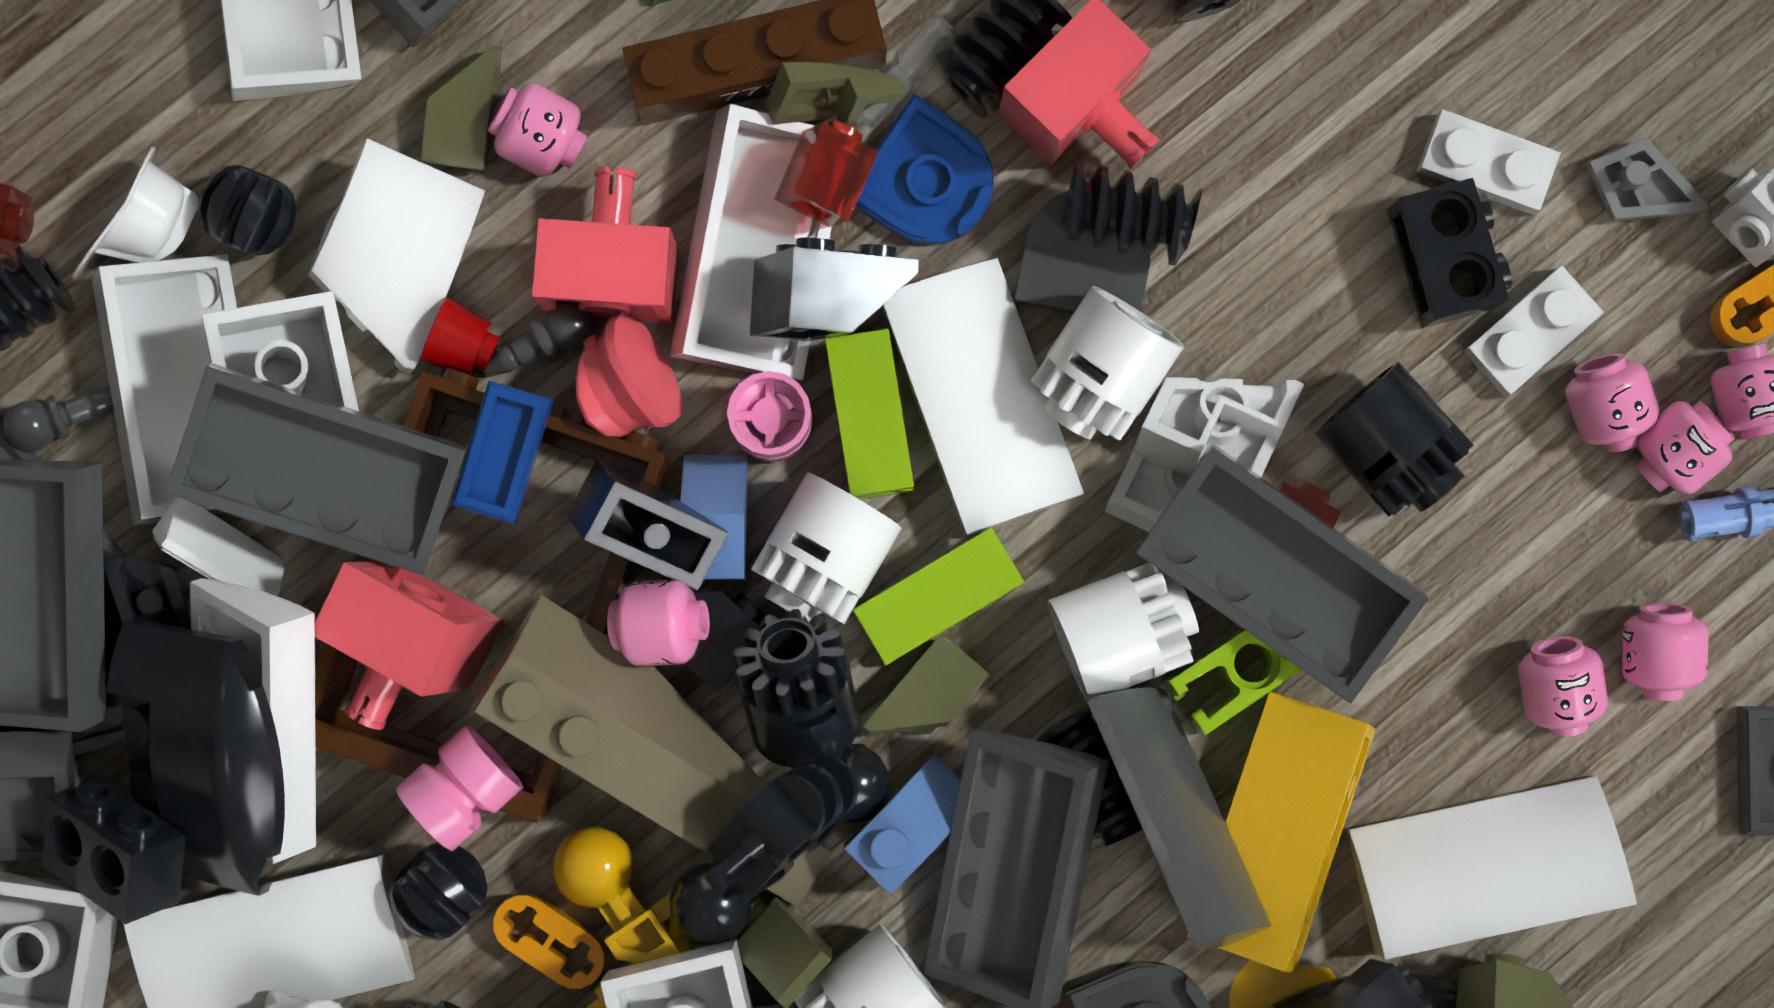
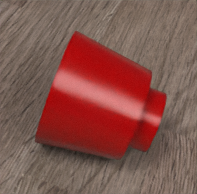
(459, 339)

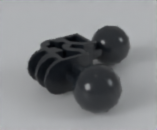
(770, 833)

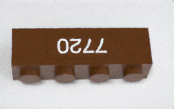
(744, 56)

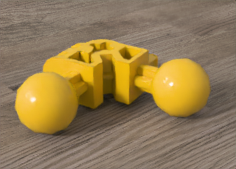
(596, 871)

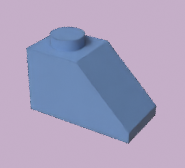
(719, 491)
(907, 825)

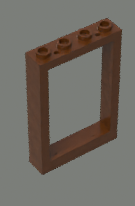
(403, 751)

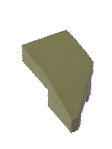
(828, 90)
(461, 115)
(929, 692)

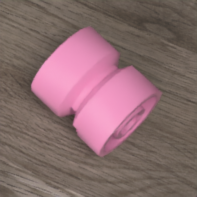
(770, 416)
(457, 789)

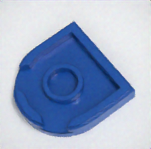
(928, 178)

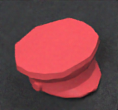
(626, 380)

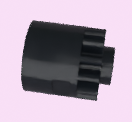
(1397, 442)
(797, 689)

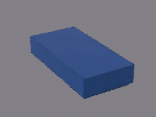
(502, 452)

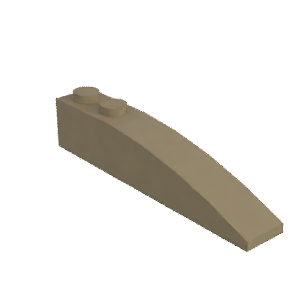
(623, 732)

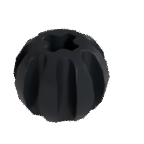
(247, 210)
(438, 891)

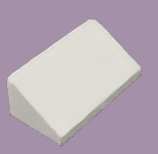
(217, 548)

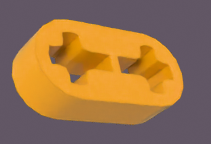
(1755, 289)
(541, 953)

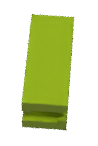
(869, 414)
(938, 596)
(1242, 693)

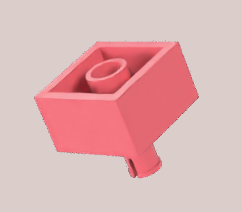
(1078, 88)
(607, 261)
(405, 634)

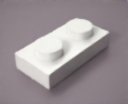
(1499, 162)
(1533, 331)

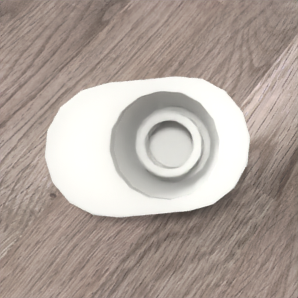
(149, 221)

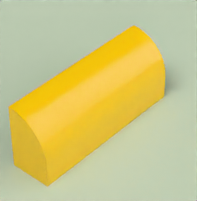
(1292, 817)

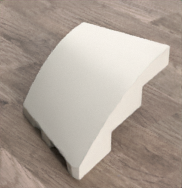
(395, 247)
(1181, 427)

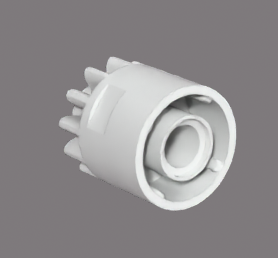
(1105, 366)
(824, 550)
(1124, 629)
(871, 975)

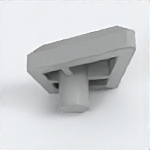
(1643, 184)

